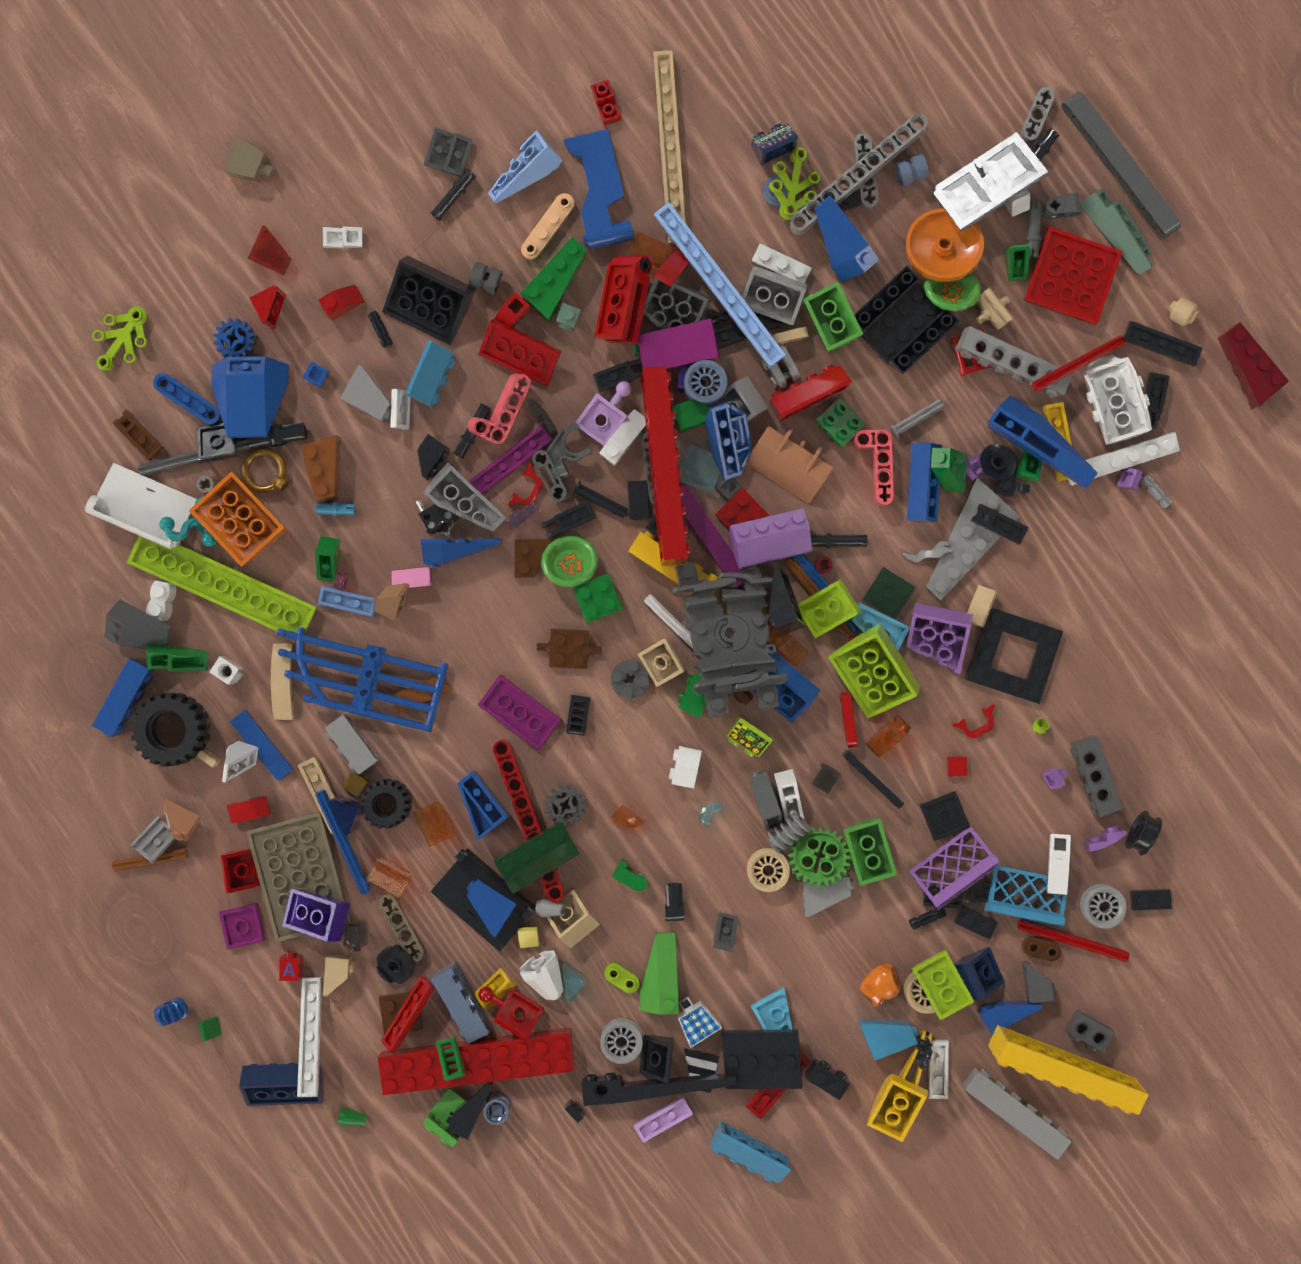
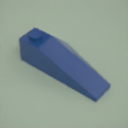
(846, 247)
(445, 551)

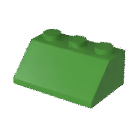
(833, 317)
(869, 851)

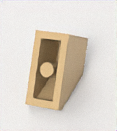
(337, 970)

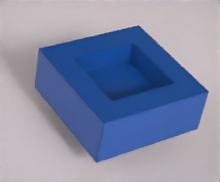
(316, 374)

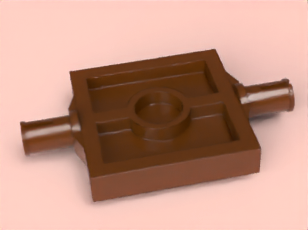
(569, 648)

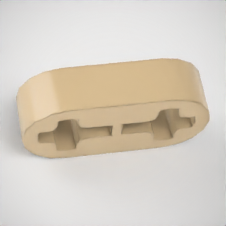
(791, 336)

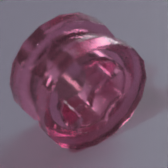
(340, 581)

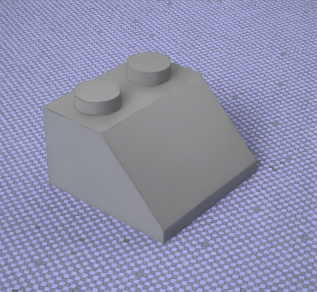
(744, 397)

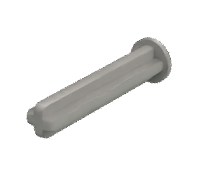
(916, 418)

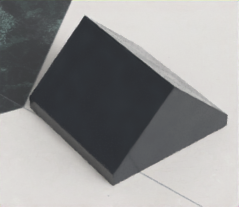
(657, 1057)

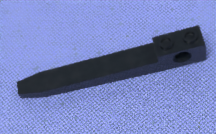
(645, 1089)

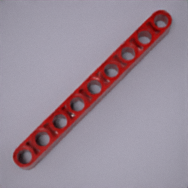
(521, 812)

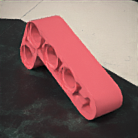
(503, 406)
(887, 468)

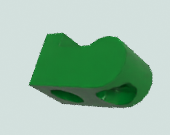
(628, 877)

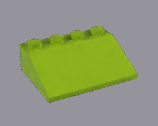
(874, 672)

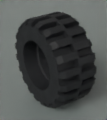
(146, 735)

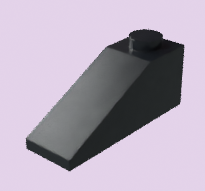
(467, 1112)

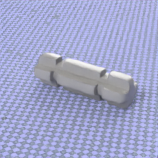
(1156, 491)

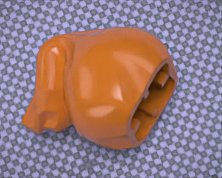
(881, 984)

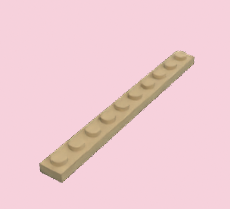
(669, 132)

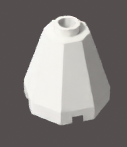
(543, 975)

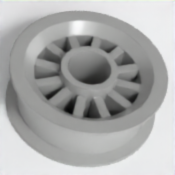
(1120, 906)
(613, 1055)

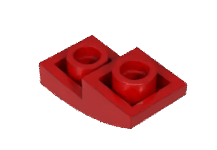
(606, 102)
(248, 809)

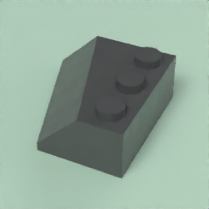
(675, 305)

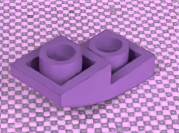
(1109, 837)

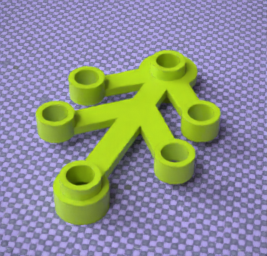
(792, 185)
(122, 336)

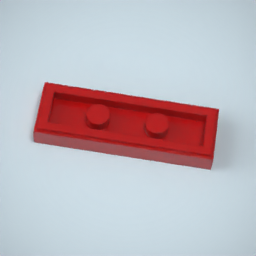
(672, 268)

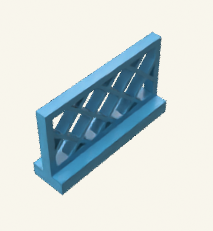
(1020, 910)

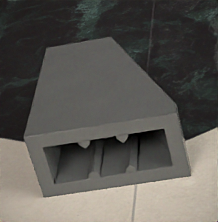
(766, 800)

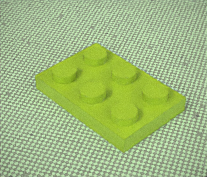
(828, 608)
(942, 984)

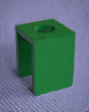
(690, 414)

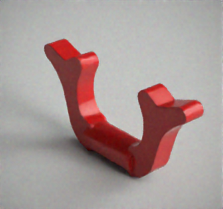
(535, 492)
(982, 730)

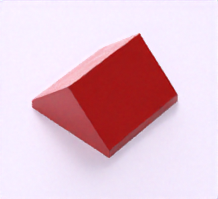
(268, 305)
(239, 871)

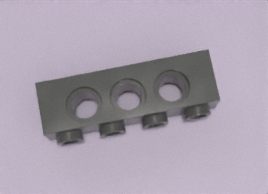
(1111, 801)

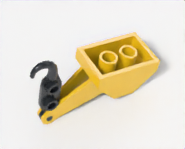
(899, 1099)

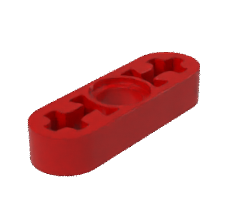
(848, 720)

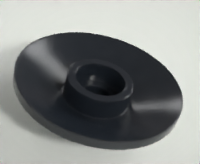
(1002, 457)

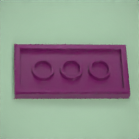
(679, 345)
(519, 712)

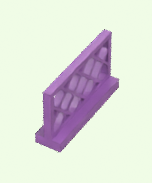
(966, 880)

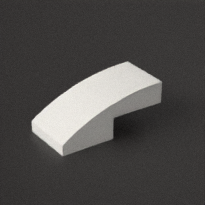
(342, 237)

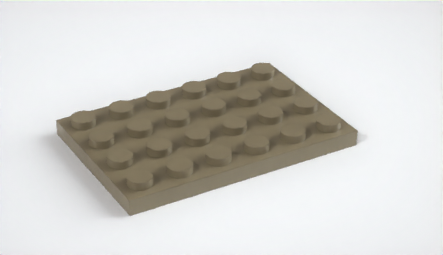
(297, 857)

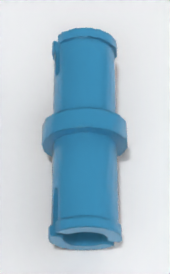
(334, 509)

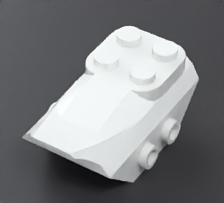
(1117, 399)

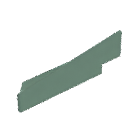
(1119, 229)

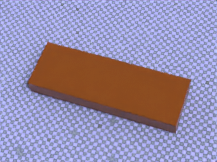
(419, 696)

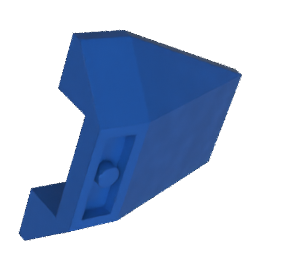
(249, 393)

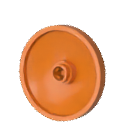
(940, 249)

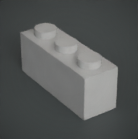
(351, 744)

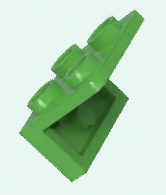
(436, 1119)

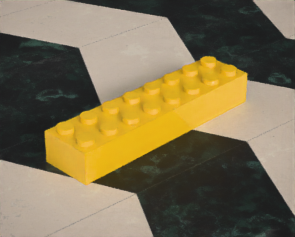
(1067, 1070)

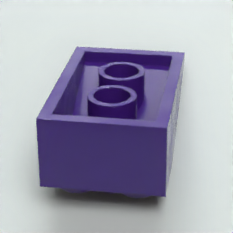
(316, 915)

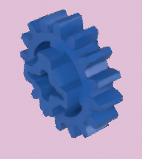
(235, 331)

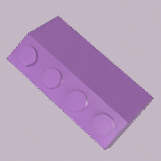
(770, 538)

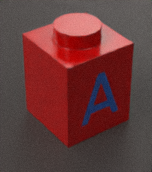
(291, 966)

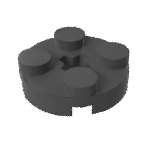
(627, 689)

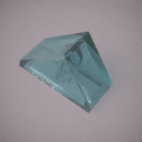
(573, 981)

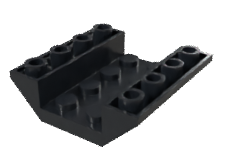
(903, 321)

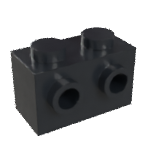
(827, 1078)

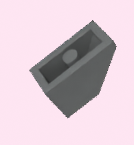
(1037, 985)

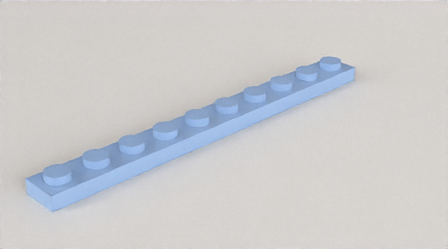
(719, 285)

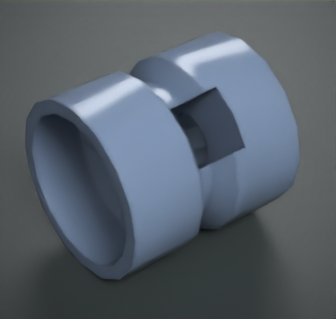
(911, 170)
(497, 1108)

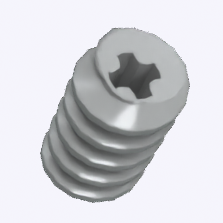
(788, 833)

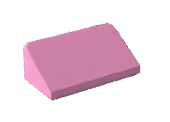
(414, 577)

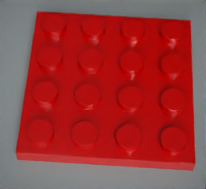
(1072, 275)

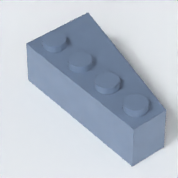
(461, 1002)

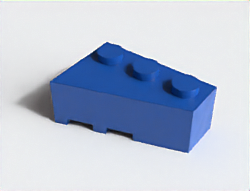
(482, 804)

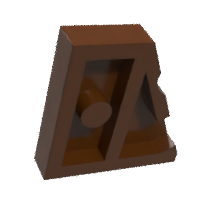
(529, 556)

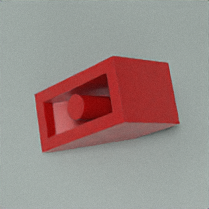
(341, 301)

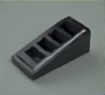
(569, 730)

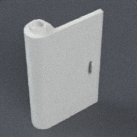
(129, 505)

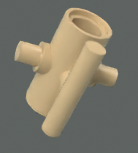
(993, 309)

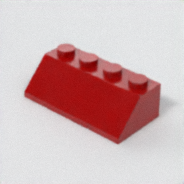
(810, 392)

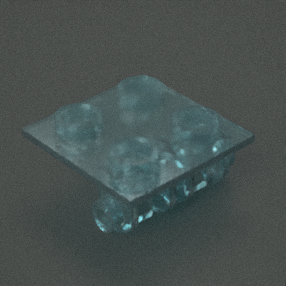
(699, 469)

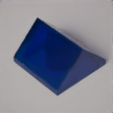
(347, 812)

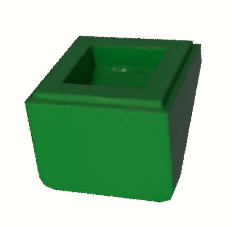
(210, 1028)

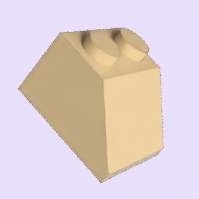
(576, 921)

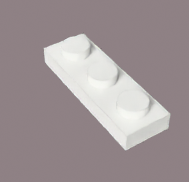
(780, 264)

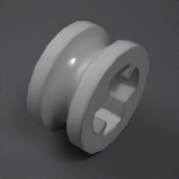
(205, 478)

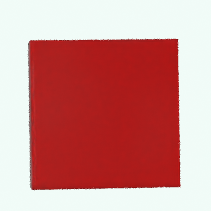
(957, 766)

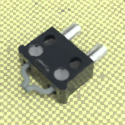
(438, 519)

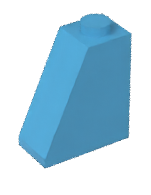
(888, 1036)

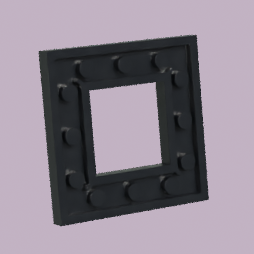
(1041, 664)

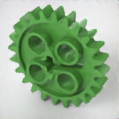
(803, 853)

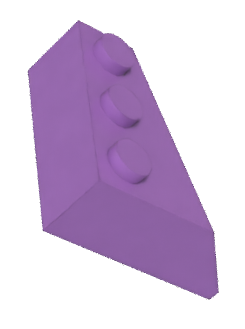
(940, 634)

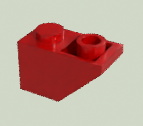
(513, 311)

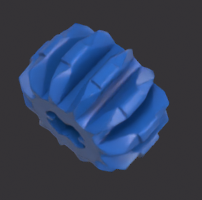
(171, 1011)

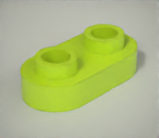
(622, 977)

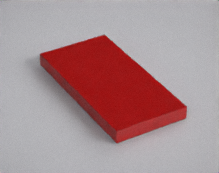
(519, 352)

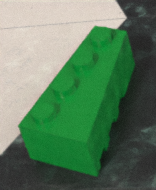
(554, 280)

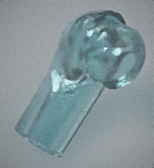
(707, 813)

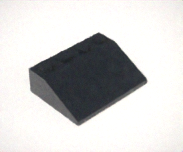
(428, 299)

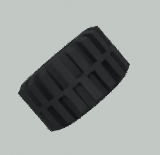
(371, 810)

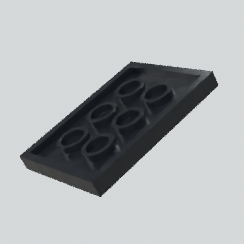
(763, 1058)

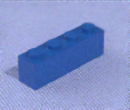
(923, 485)
(123, 697)

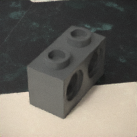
(1091, 1028)

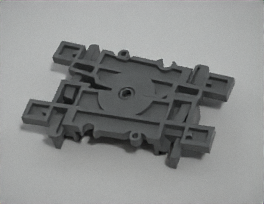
(727, 659)

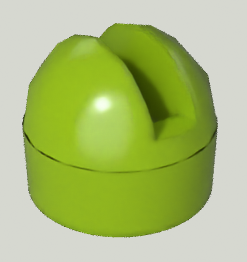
(1040, 726)

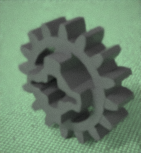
(557, 801)

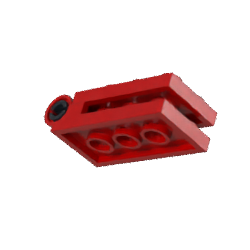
(623, 299)

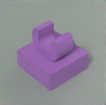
(973, 467)
(1130, 478)
(1054, 777)

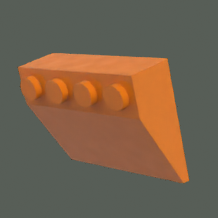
(238, 519)

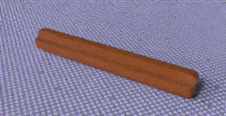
(140, 861)

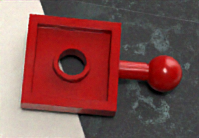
(514, 1002)

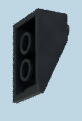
(783, 605)

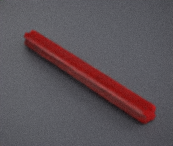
(1078, 363)
(1073, 940)

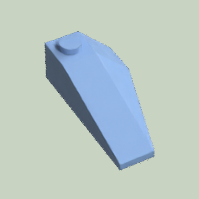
(532, 164)

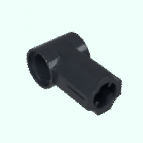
(674, 905)

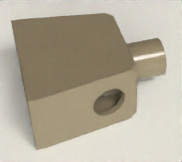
(248, 162)

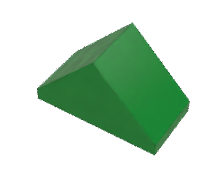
(1017, 262)
(1028, 468)

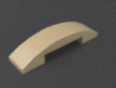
(280, 685)

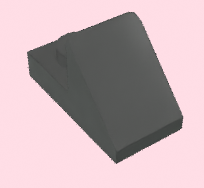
(725, 932)

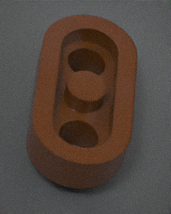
(1042, 948)

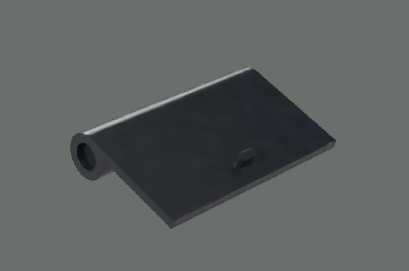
(453, 893)

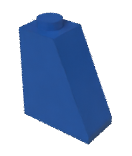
(490, 905)

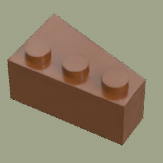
(322, 466)

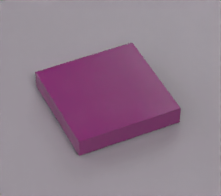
(242, 926)

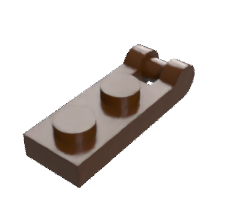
(138, 435)

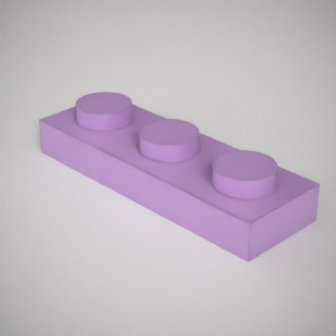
(663, 1119)

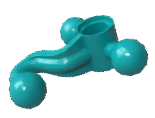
(167, 525)

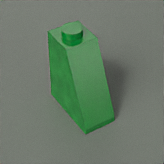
(950, 468)

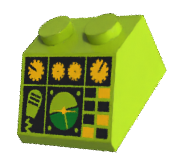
(749, 737)

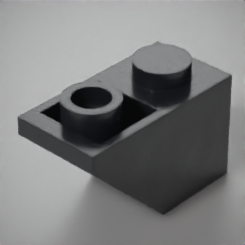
(430, 455)

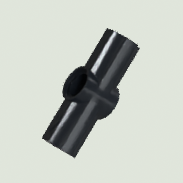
(280, 435)

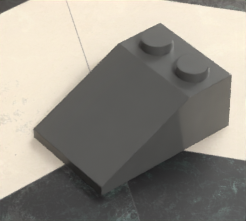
(134, 628)

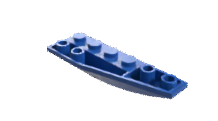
(1041, 440)

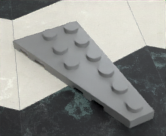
(967, 540)

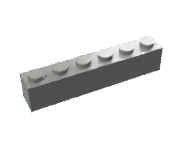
(1017, 1113)

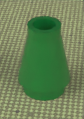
(349, 1117)

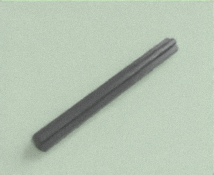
(180, 460)

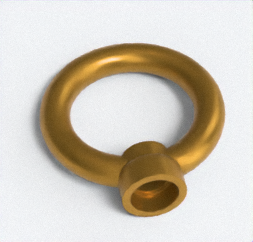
(279, 483)

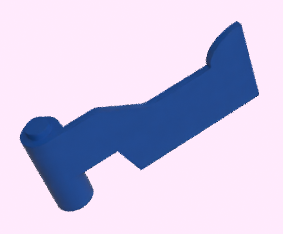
(603, 190)

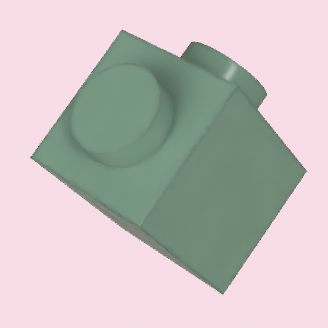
(568, 317)

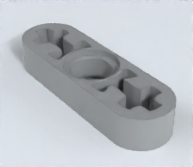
(1036, 130)

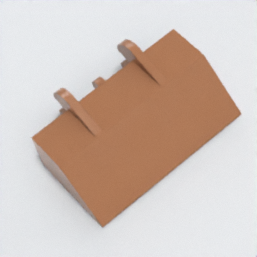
(789, 464)

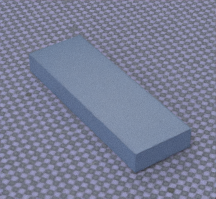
(346, 601)

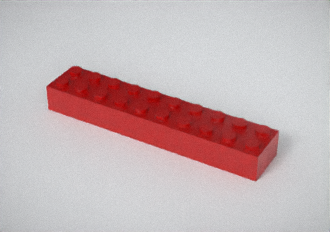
(663, 466)
(483, 1061)

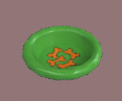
(953, 295)
(569, 561)

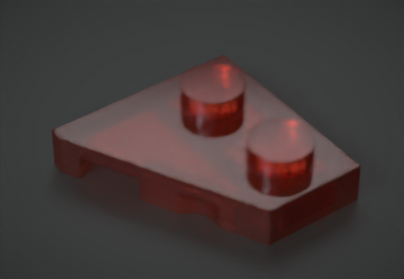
(269, 252)

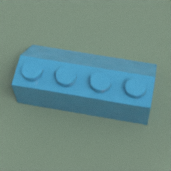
(750, 1152)

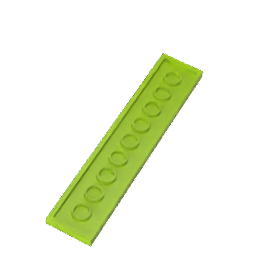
(223, 585)

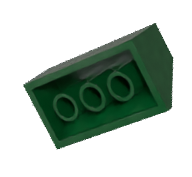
(536, 857)

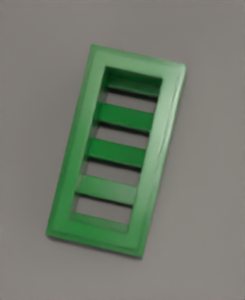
(457, 1056)

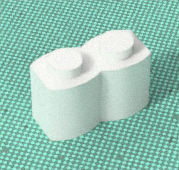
(161, 596)
(686, 766)

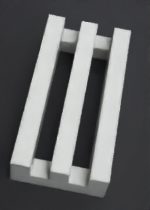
(400, 409)

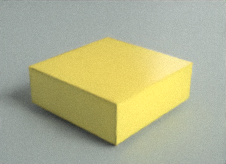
(528, 937)

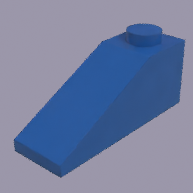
(1005, 1013)

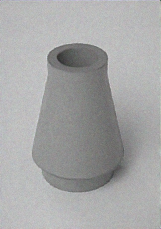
(546, 908)

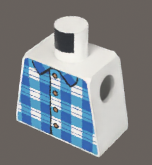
(697, 1021)

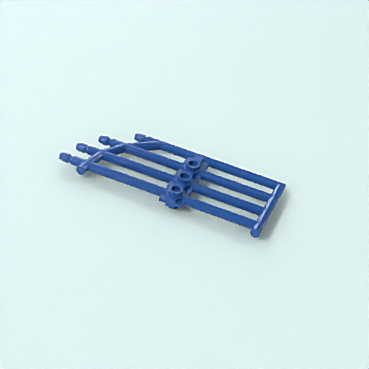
(367, 681)

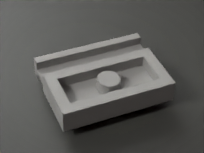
(153, 840)

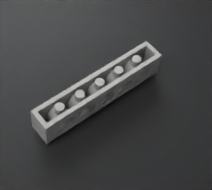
(1023, 359)

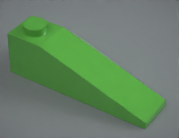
(660, 981)

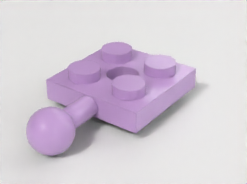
(601, 406)

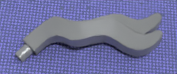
(936, 552)

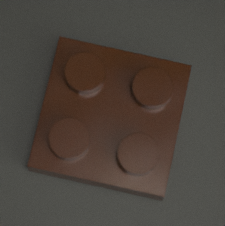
(390, 1006)

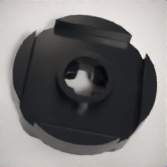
(401, 957)

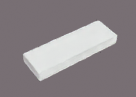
(938, 1070)

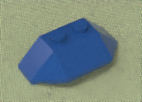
(728, 439)

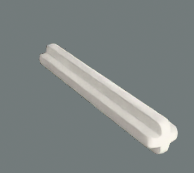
(669, 619)

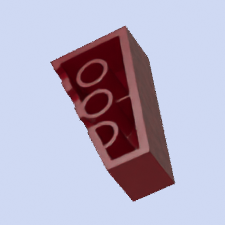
(1252, 365)

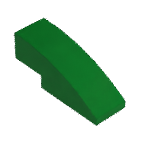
(176, 658)

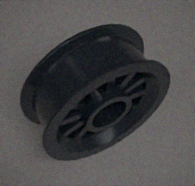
(1143, 833)

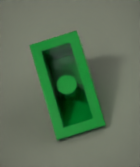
(327, 558)

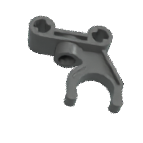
(555, 461)

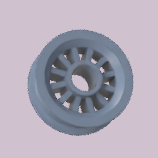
(711, 366)

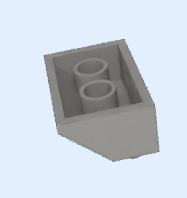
(774, 295)

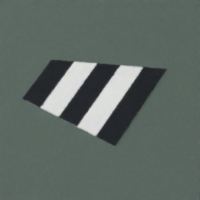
(701, 1063)

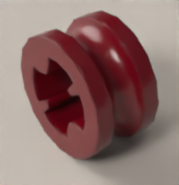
(829, 564)

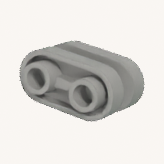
(778, 378)

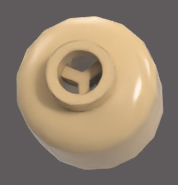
(1183, 312)

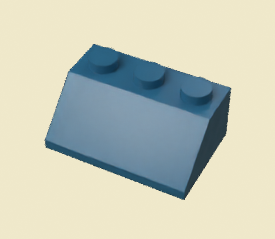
(431, 374)

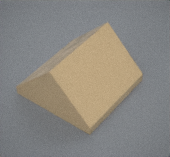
(661, 662)

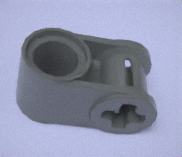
(1064, 206)

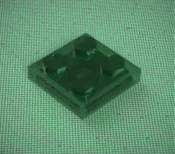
(888, 593)

